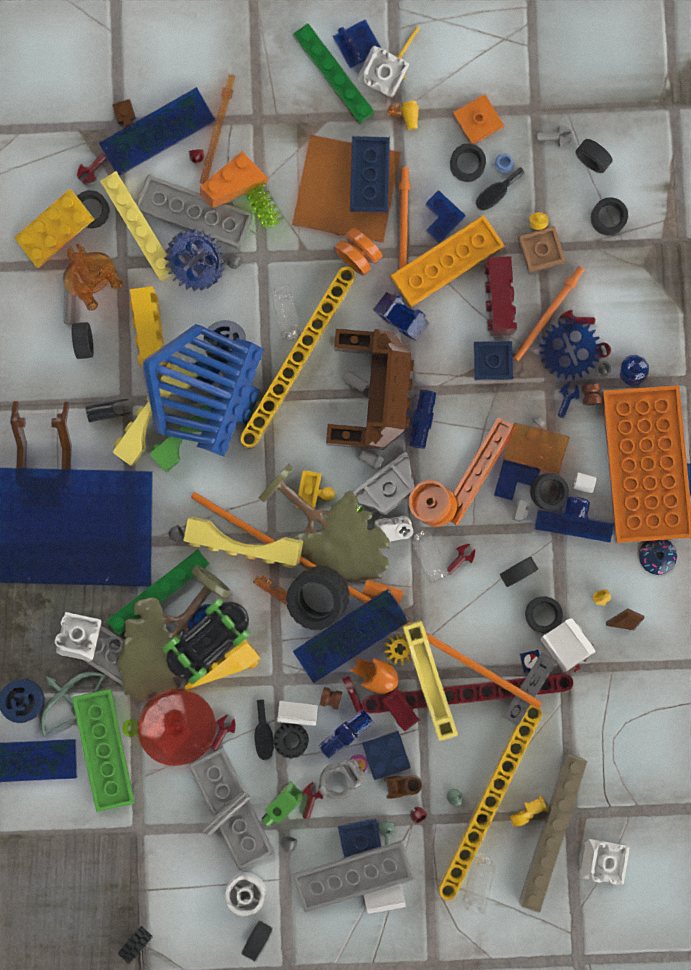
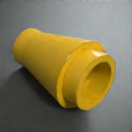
(410, 114)

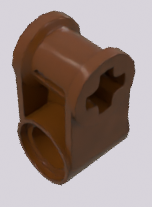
(401, 786)

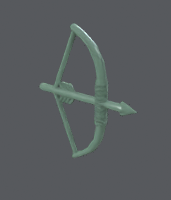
(61, 692)

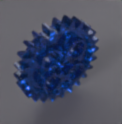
(183, 247)
(554, 355)

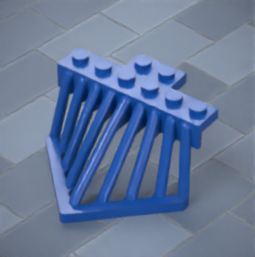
(233, 398)

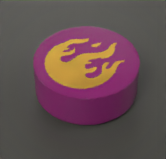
(362, 762)

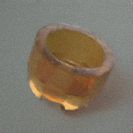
(394, 110)

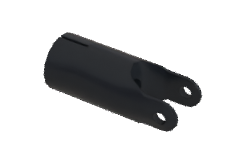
(103, 411)

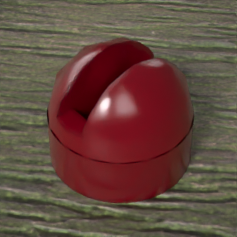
(196, 156)
(608, 350)
(418, 815)

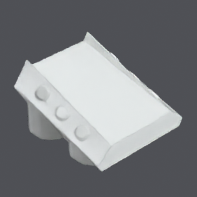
(382, 71)
(78, 636)
(567, 645)
(604, 862)
(385, 899)

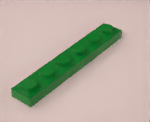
(333, 73)
(160, 589)

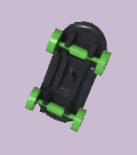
(207, 640)

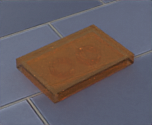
(536, 447)

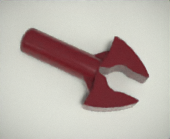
(91, 169)
(586, 320)
(460, 559)
(352, 693)
(222, 732)
(311, 800)

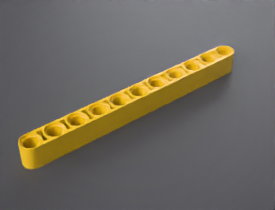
(299, 347)
(489, 811)

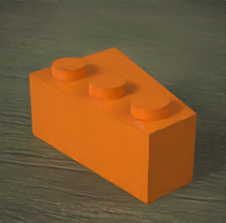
(231, 181)

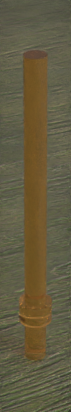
(226, 94)

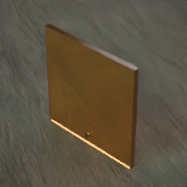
(326, 187)

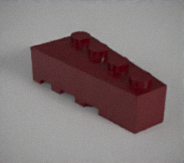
(500, 296)

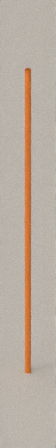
(363, 598)

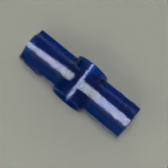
(422, 419)
(346, 733)

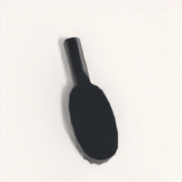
(496, 191)
(263, 734)

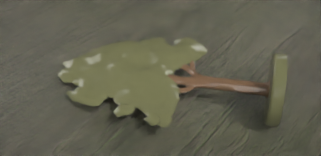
(344, 541)
(141, 658)

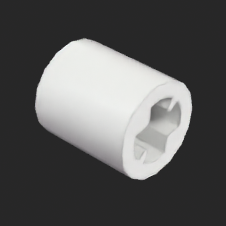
(584, 482)

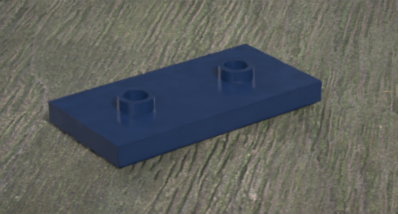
(369, 174)

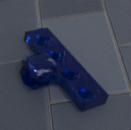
(574, 521)

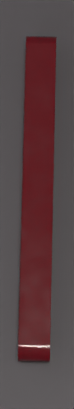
(476, 688)

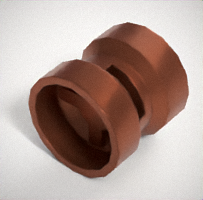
(591, 394)
(330, 698)

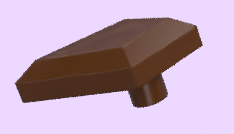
(626, 619)

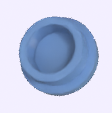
(504, 163)

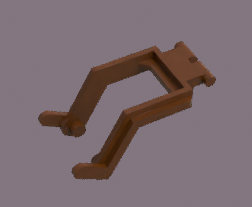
(17, 424)

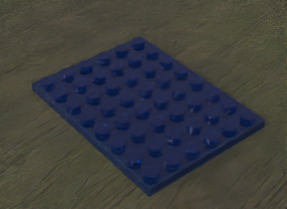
(76, 526)

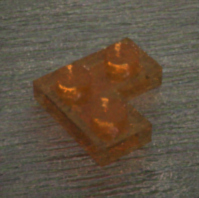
(266, 584)

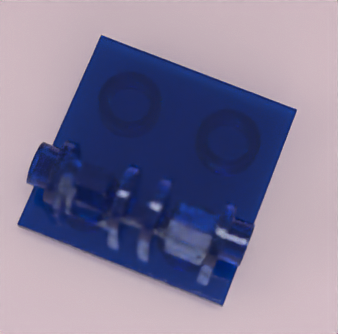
(355, 42)

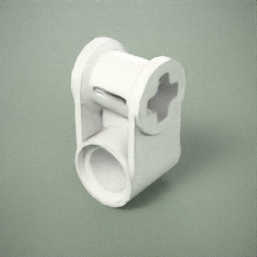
(393, 527)

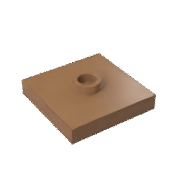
(541, 249)

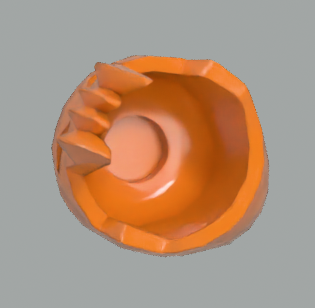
(381, 676)

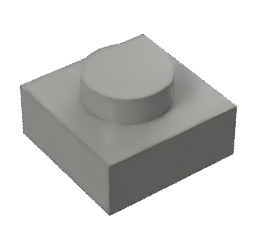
(521, 511)

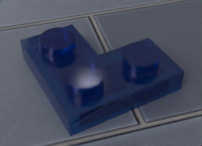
(448, 216)
(510, 475)

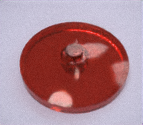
(176, 727)

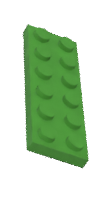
(103, 750)

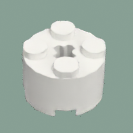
(249, 904)

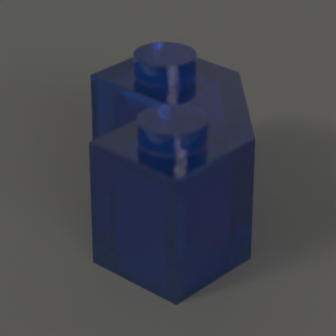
(394, 311)

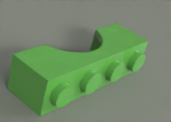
(168, 452)

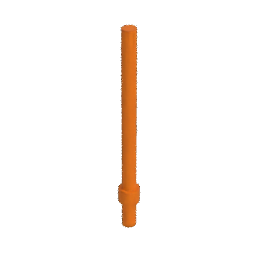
(404, 187)
(569, 284)

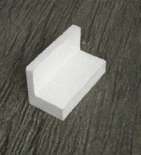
(297, 713)

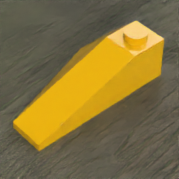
(236, 660)

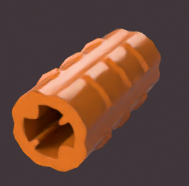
(373, 588)

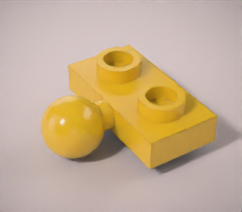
(310, 490)

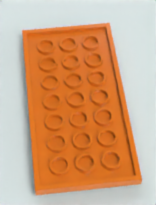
(647, 464)

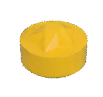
(538, 221)

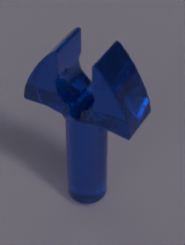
(567, 399)

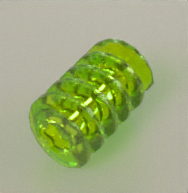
(263, 207)

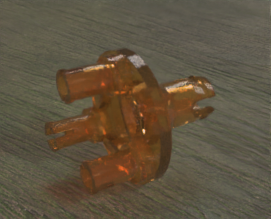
(89, 274)

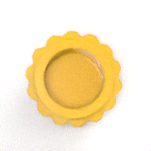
(601, 597)

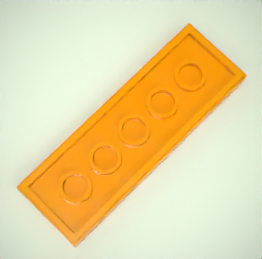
(447, 261)

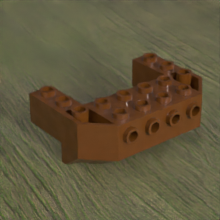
(387, 390)

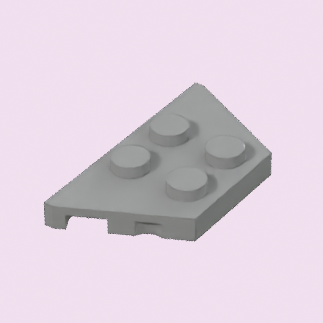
(388, 486)

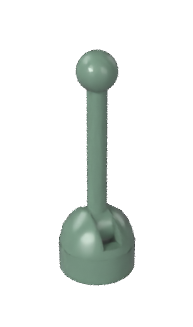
(453, 793)
(386, 829)

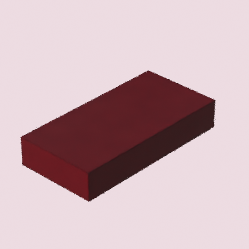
(400, 710)

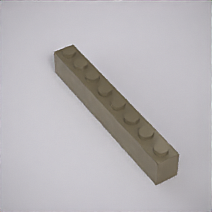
(552, 832)

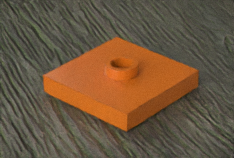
(478, 119)

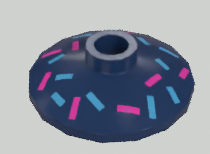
(649, 560)

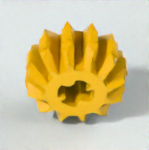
(394, 645)

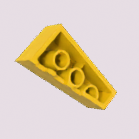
(146, 322)

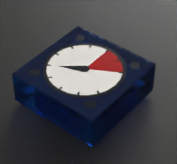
(528, 659)

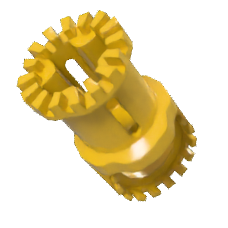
(532, 808)

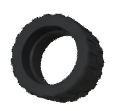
(302, 612)

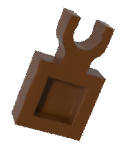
(124, 112)

